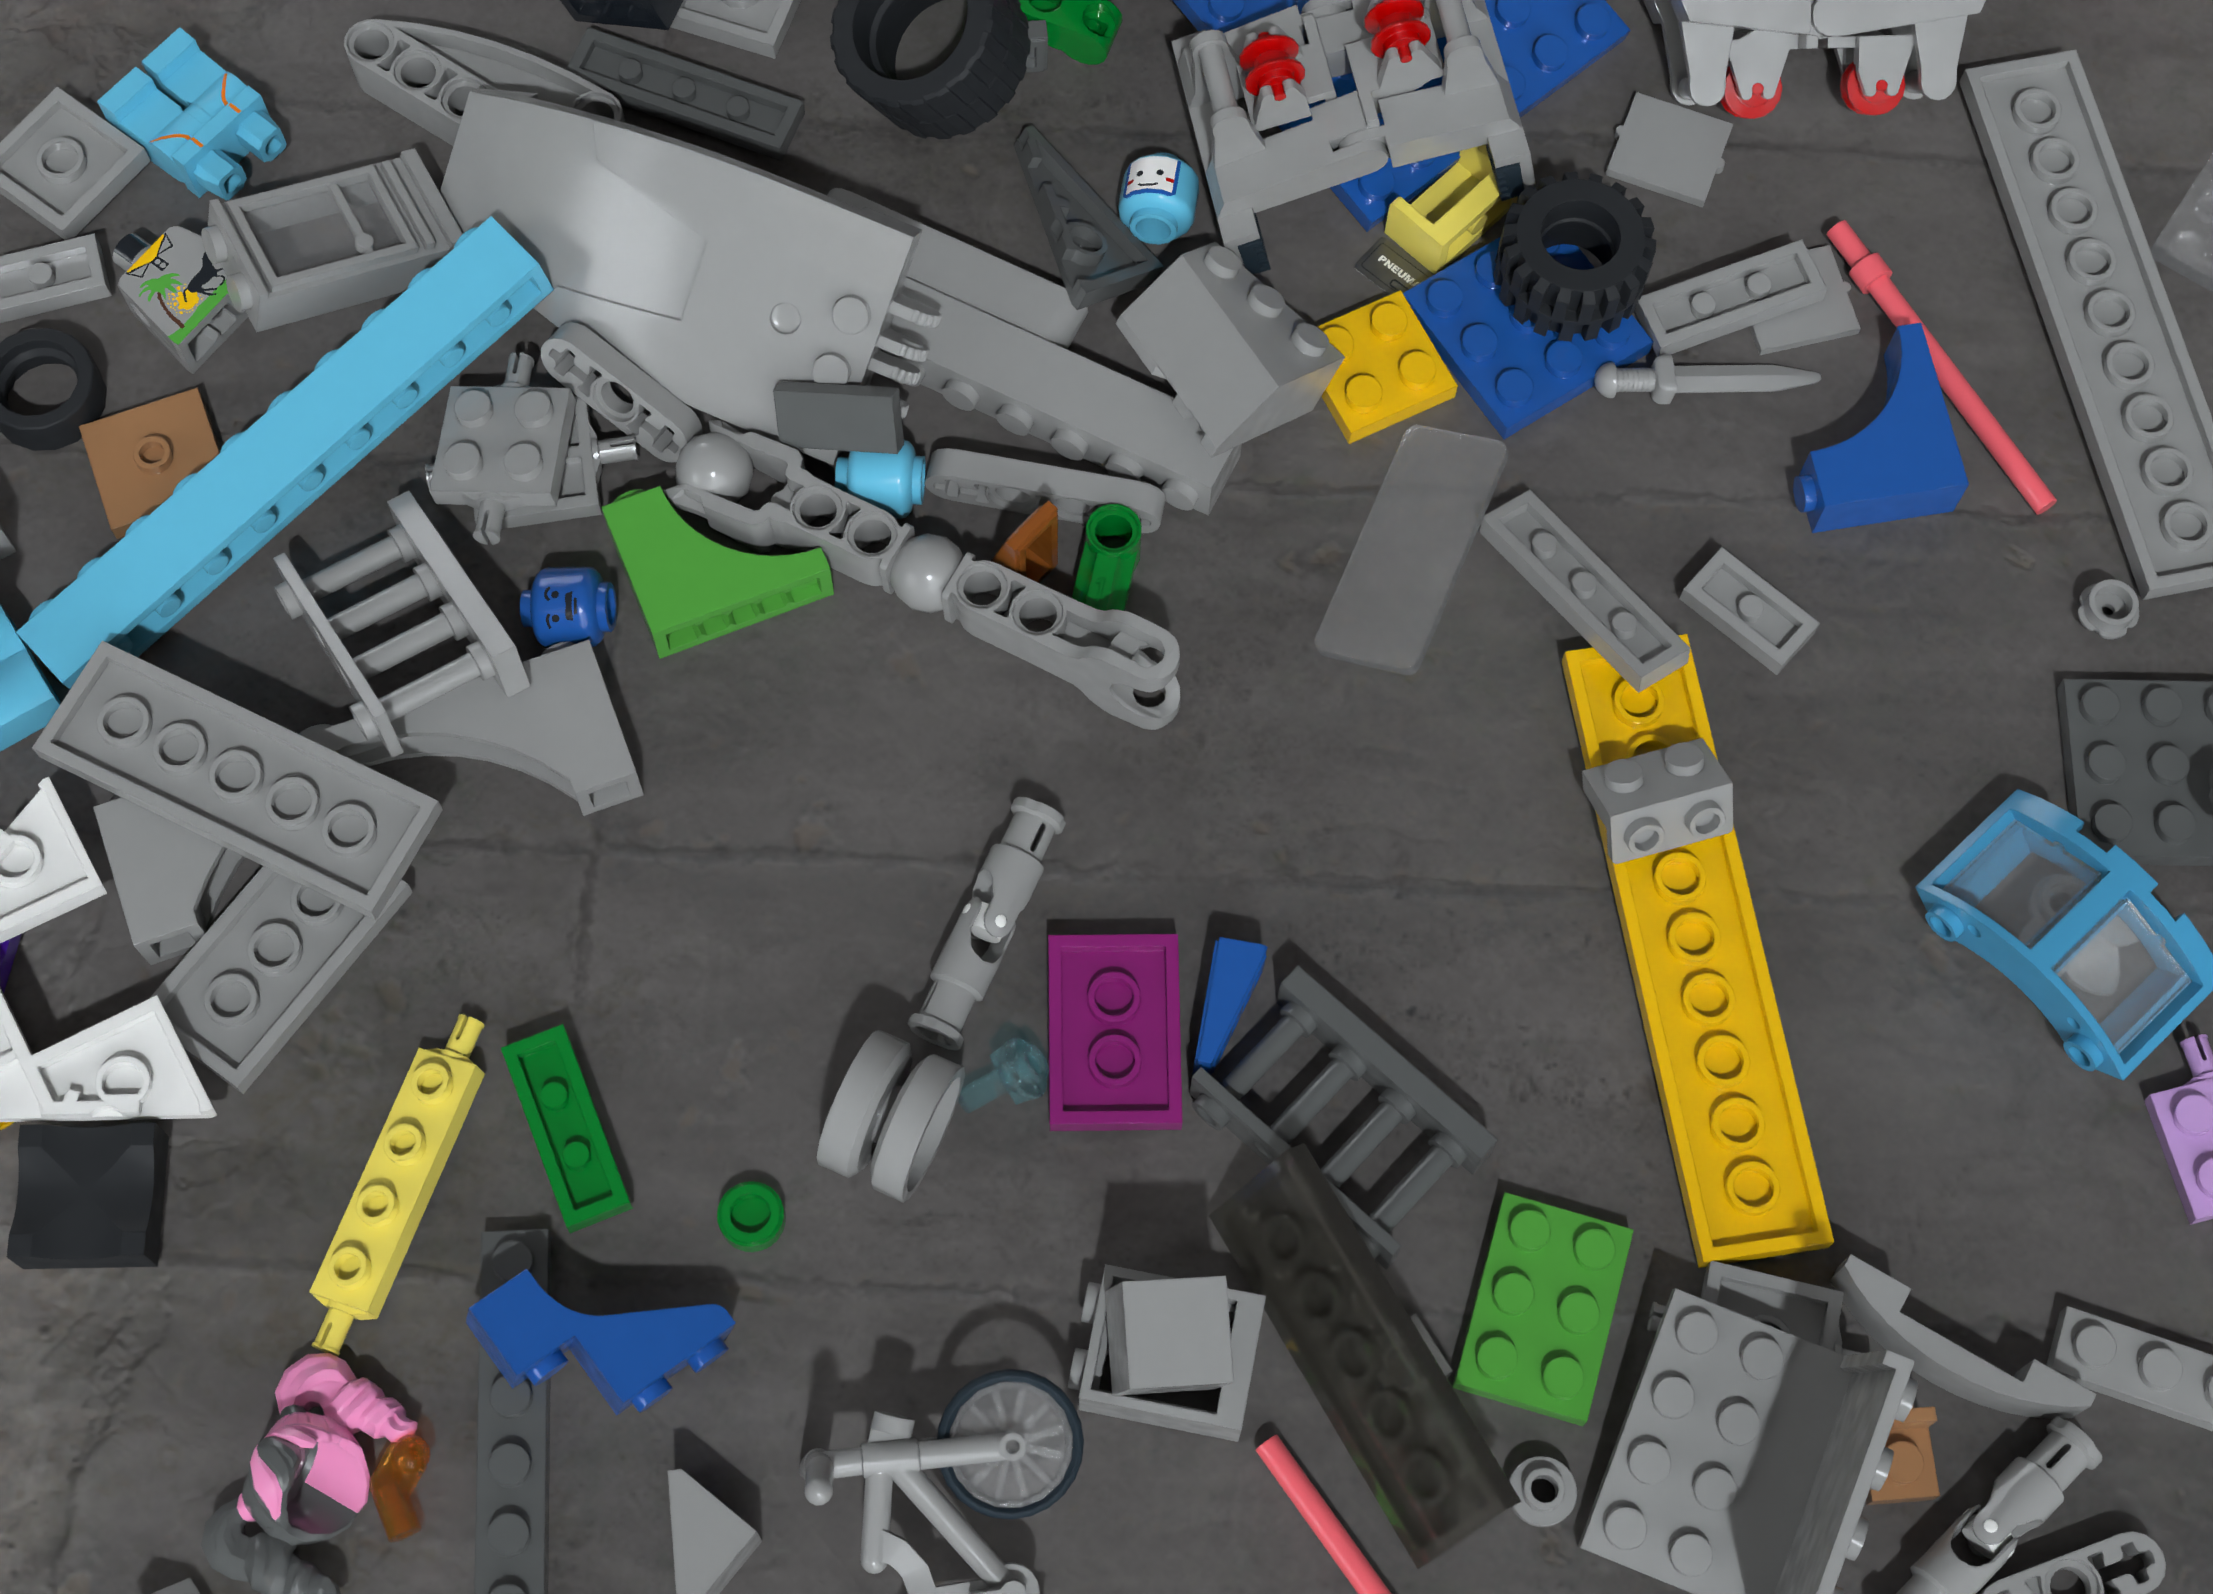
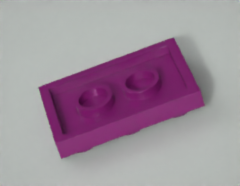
(1114, 1032)

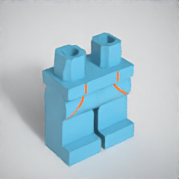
(193, 117)

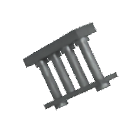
(1354, 1055)

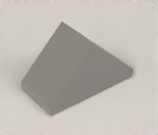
(706, 1537)

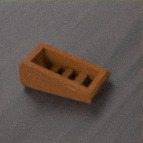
(1033, 545)

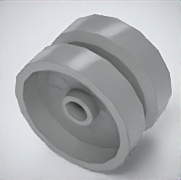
(890, 1115)

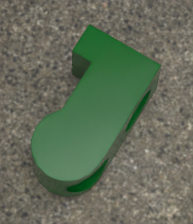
(1077, 27)

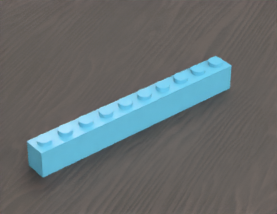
(291, 453)

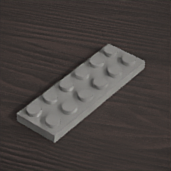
(238, 779)

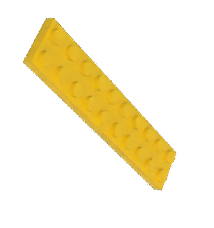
(1704, 995)

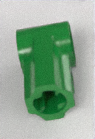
(1108, 572)

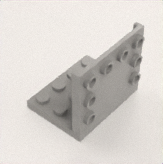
(1746, 1456)

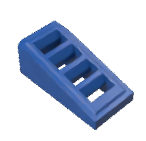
(1231, 981)

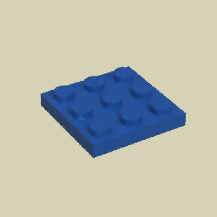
(1504, 363)

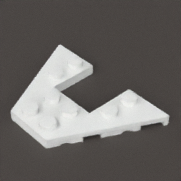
(116, 1068)

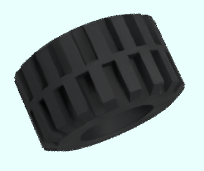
(1583, 216)

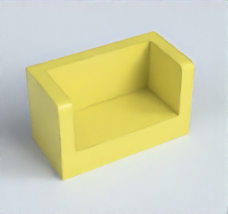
(1449, 212)

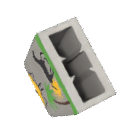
(177, 294)

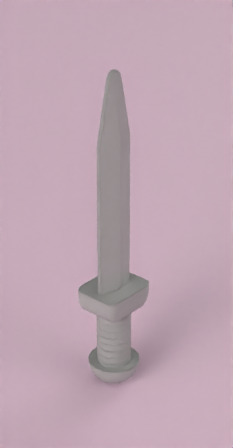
(1666, 380)

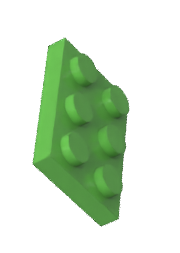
(1543, 1309)

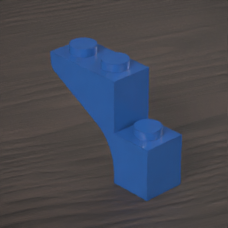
(621, 1353)

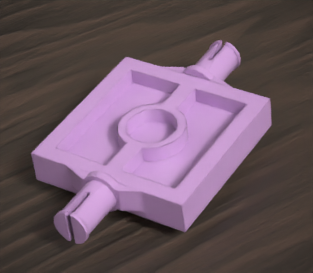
(2185, 1130)

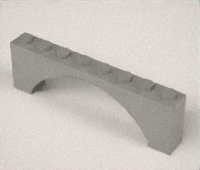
(552, 731)

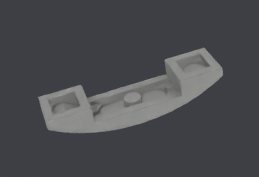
(2032, 1392)

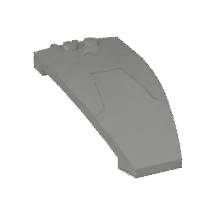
(690, 257)

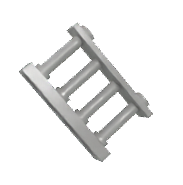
(436, 576)

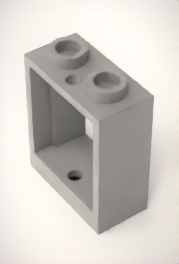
(1088, 1366)

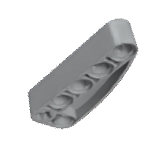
(453, 67)

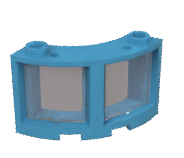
(2071, 931)

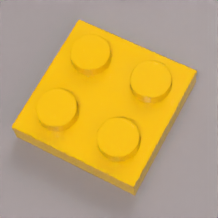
(1386, 368)

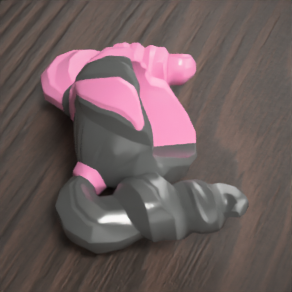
(303, 1477)

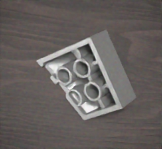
(1228, 347)

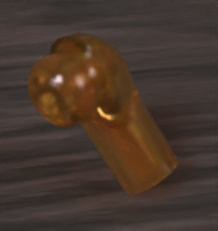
(394, 1483)

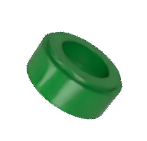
(751, 1216)

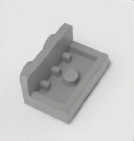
(1661, 800)

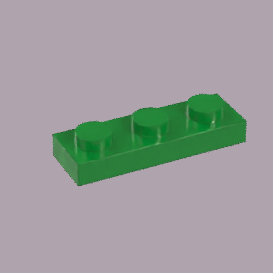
(566, 1128)

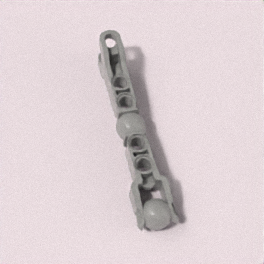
(928, 572)

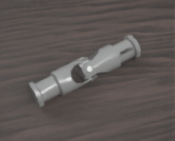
(997, 899)
(2018, 1502)

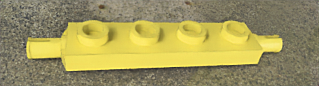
(397, 1184)

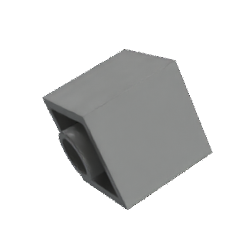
(1169, 1335)

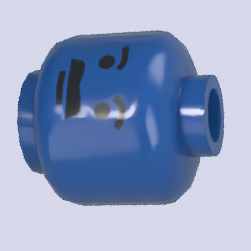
(569, 606)

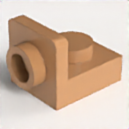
(1913, 1464)

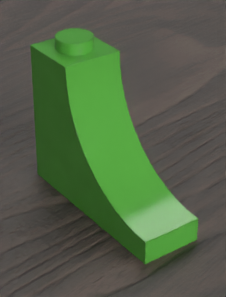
(697, 587)

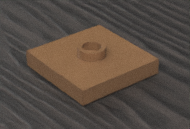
(147, 453)

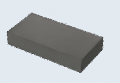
(839, 417)

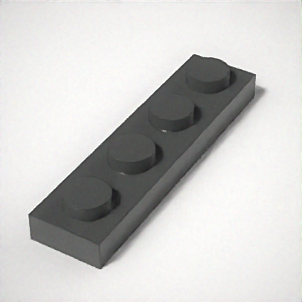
(689, 94)

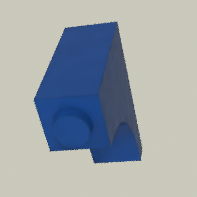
(1900, 462)

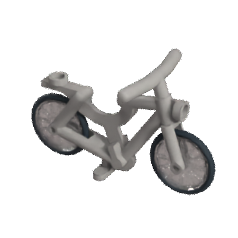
(1004, 1451)

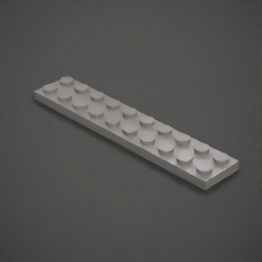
(2103, 312)

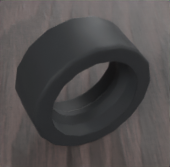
(61, 426)

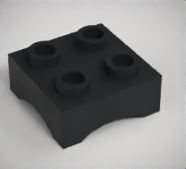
(89, 1196)

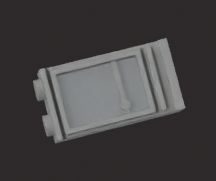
(329, 240)

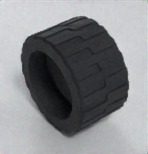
(954, 96)

